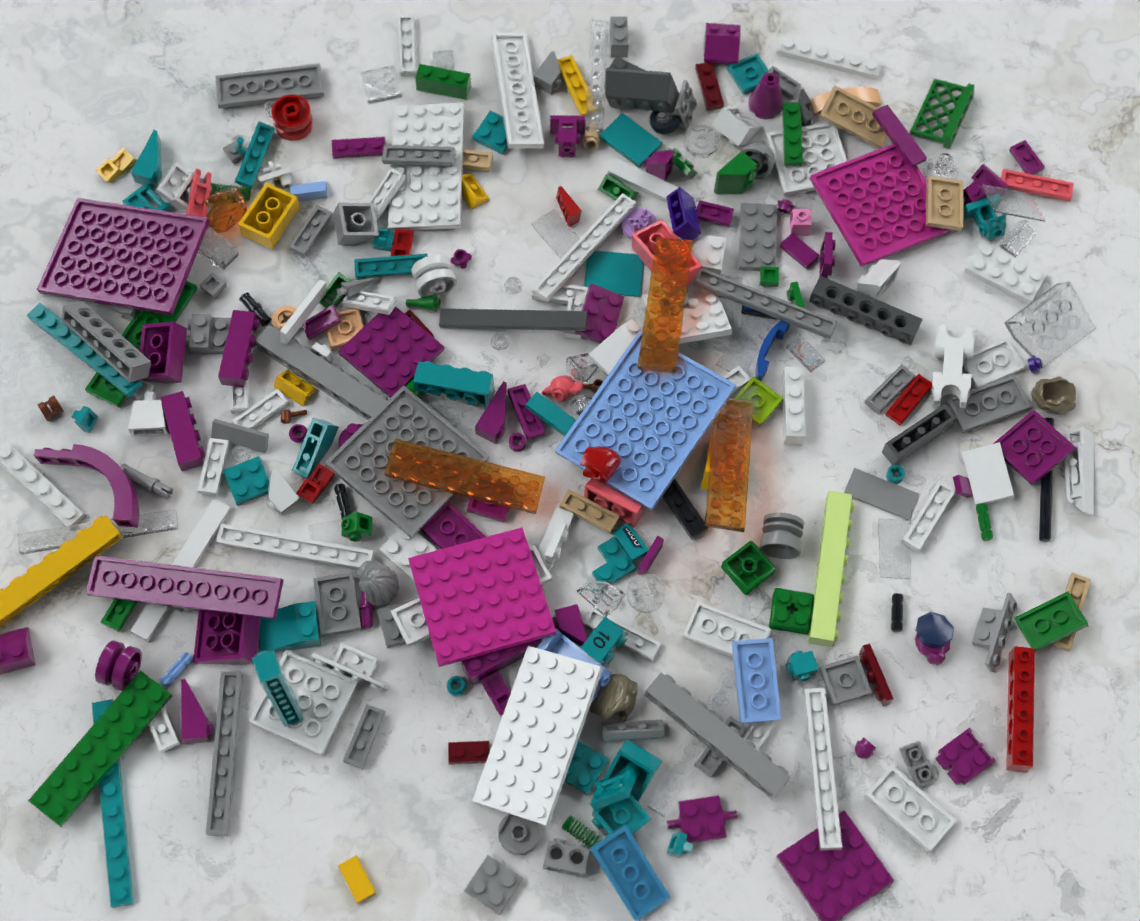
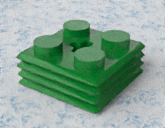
(750, 556)
(780, 615)

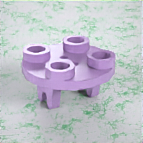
(641, 215)

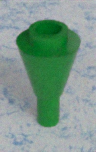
(429, 303)

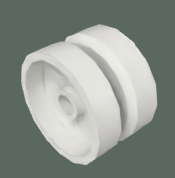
(434, 276)

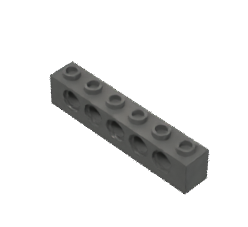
(875, 308)

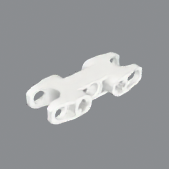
(951, 379)

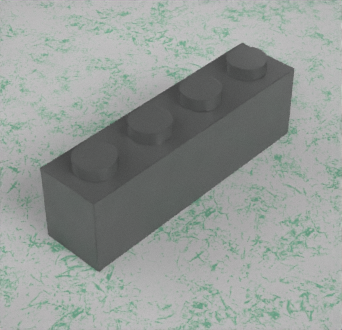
(919, 435)

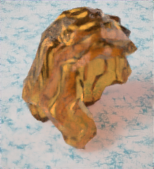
(226, 209)

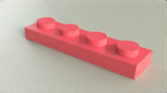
(1038, 185)

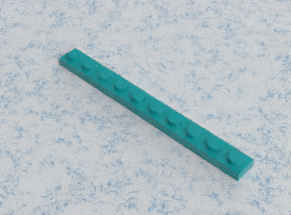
(114, 828)

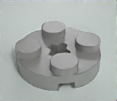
(522, 844)

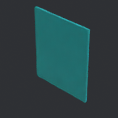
(615, 272)

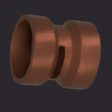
(54, 405)

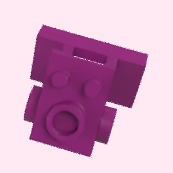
(567, 137)

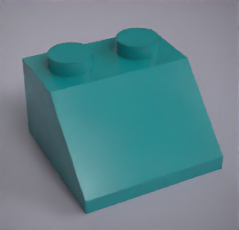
(640, 761)

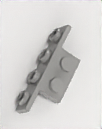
(993, 629)

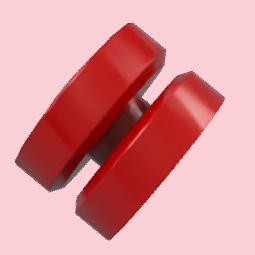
(292, 117)

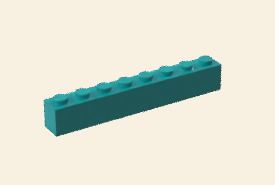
(277, 687)

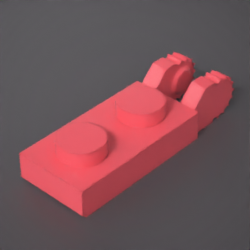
(198, 194)

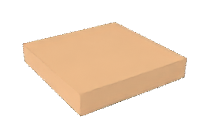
(350, 325)

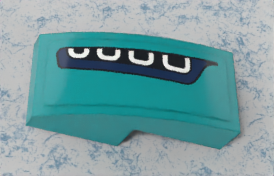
(630, 542)

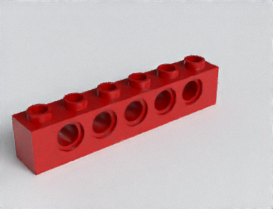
(1020, 709)

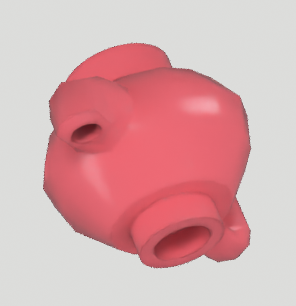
(563, 388)

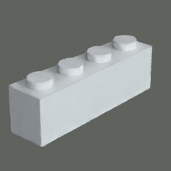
(793, 406)

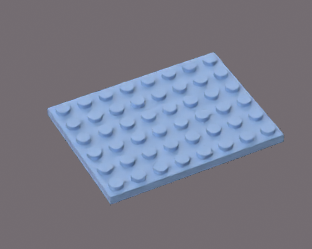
(648, 421)

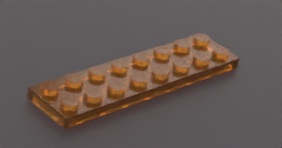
(665, 305)
(729, 466)
(465, 476)

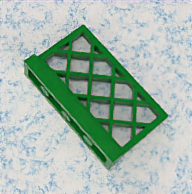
(955, 120)

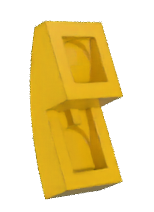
(117, 166)

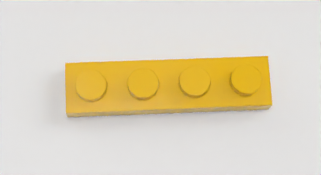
(574, 82)

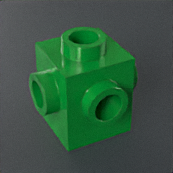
(356, 526)

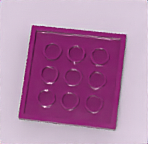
(390, 350)
(835, 879)

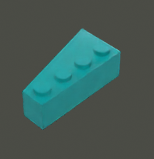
(455, 383)

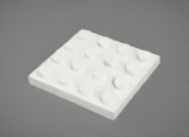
(819, 152)
(702, 316)
(321, 698)

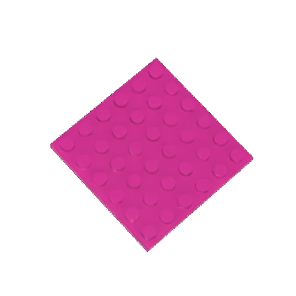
(877, 203)
(481, 597)

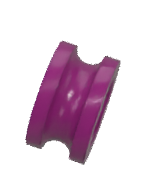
(518, 436)

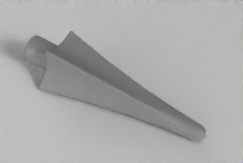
(353, 287)

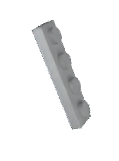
(418, 155)

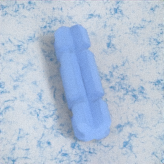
(176, 669)

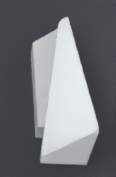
(1080, 470)

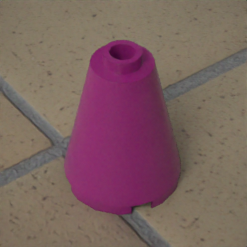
(767, 97)

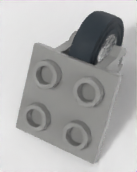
(682, 116)

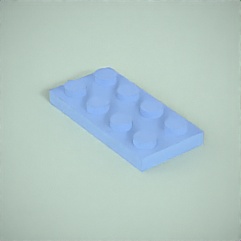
(756, 680)

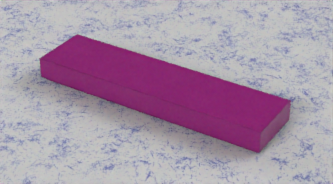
(899, 136)

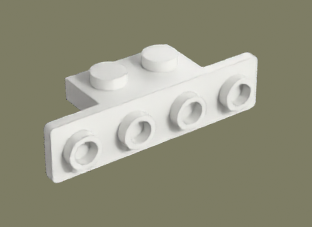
(554, 536)
(355, 662)

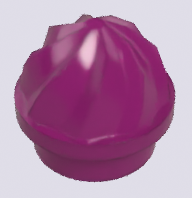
(864, 748)

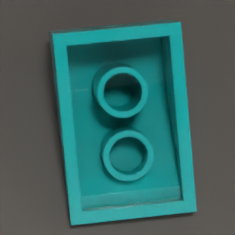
(293, 629)

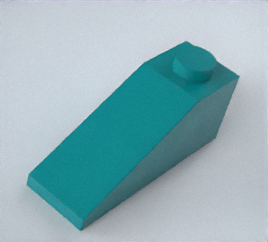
(148, 166)
(314, 447)

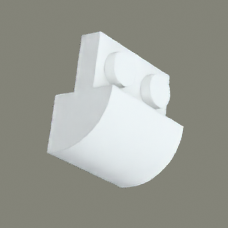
(176, 186)

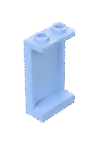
(563, 646)

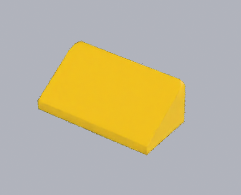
(472, 191)
(294, 387)

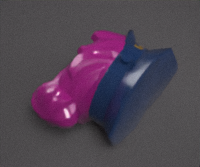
(933, 637)

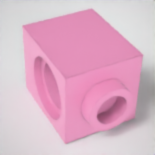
(800, 222)

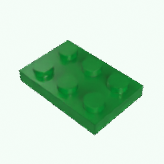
(1051, 621)

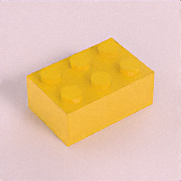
(269, 216)

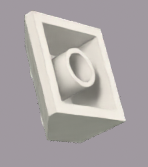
(736, 126)
(879, 278)

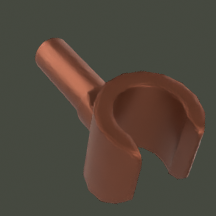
(592, 386)
(287, 414)

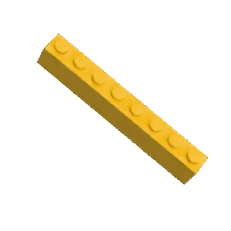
(57, 567)

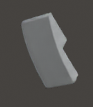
(917, 764)

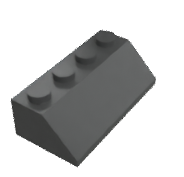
(641, 90)

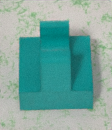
(384, 240)
(85, 418)
(679, 844)

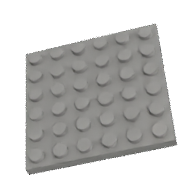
(366, 453)

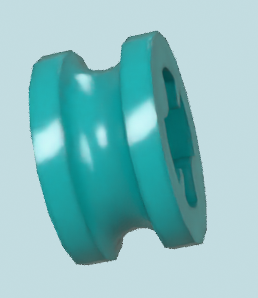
(899, 469)

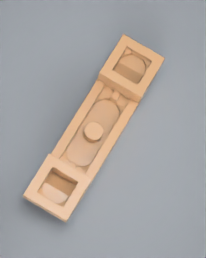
(867, 94)

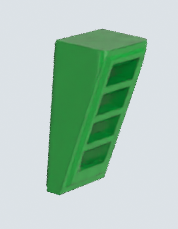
(331, 289)

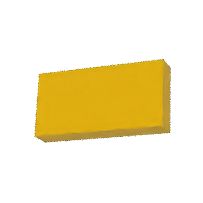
(356, 879)

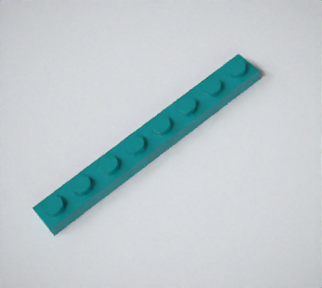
(65, 336)

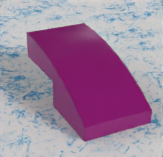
(496, 691)

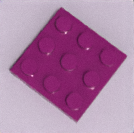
(1034, 447)

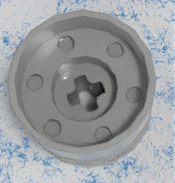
(782, 535)

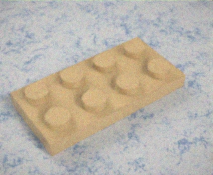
(853, 116)

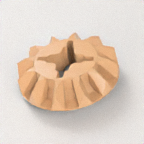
(277, 318)

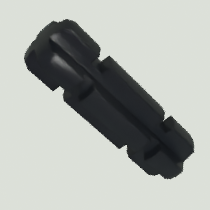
(342, 499)
(897, 612)

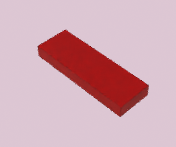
(909, 399)

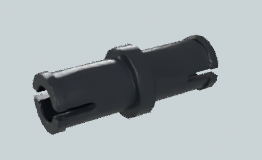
(255, 307)

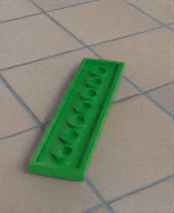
(101, 387)
(100, 748)

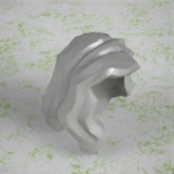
(378, 582)

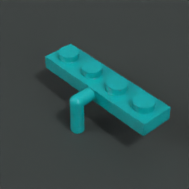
(253, 154)

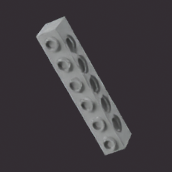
(106, 341)

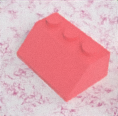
(615, 501)

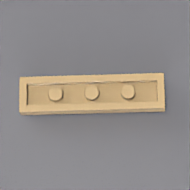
(1078, 589)

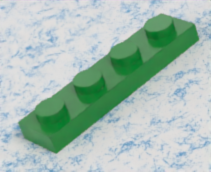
(792, 134)

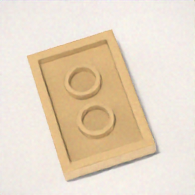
(944, 203)

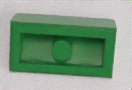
(614, 188)

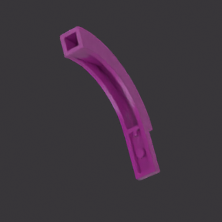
(125, 496)

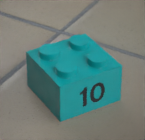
(604, 641)

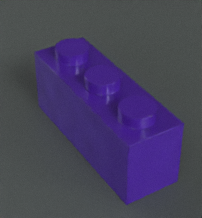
(683, 214)

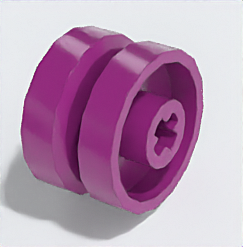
(118, 665)

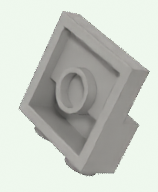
(207, 334)

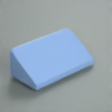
(309, 190)

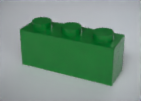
(443, 81)

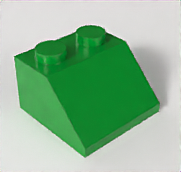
(736, 175)

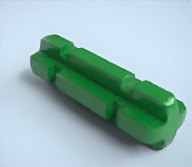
(984, 522)

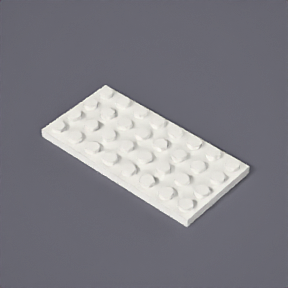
(429, 193)
(538, 735)

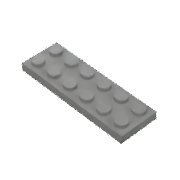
(269, 84)

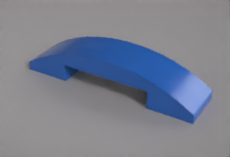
(777, 331)

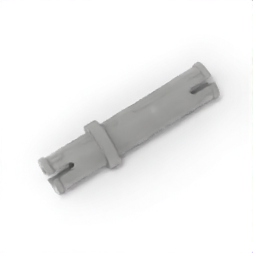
(152, 484)

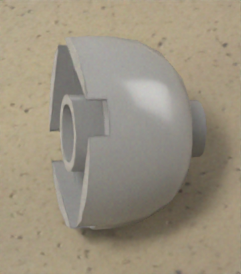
(762, 156)

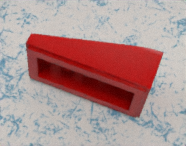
(568, 207)

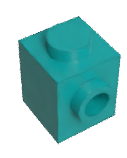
(801, 665)

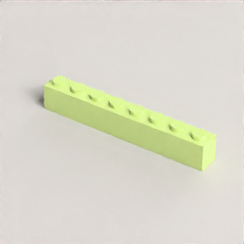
(830, 569)

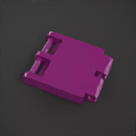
(964, 757)

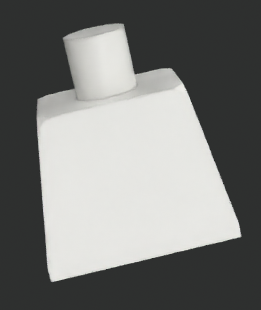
(148, 417)

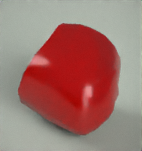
(600, 463)

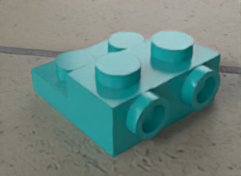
(621, 813)

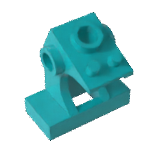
(982, 210)

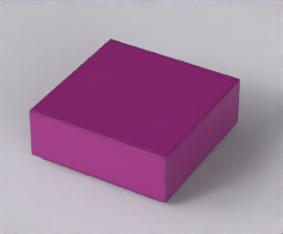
(962, 486)

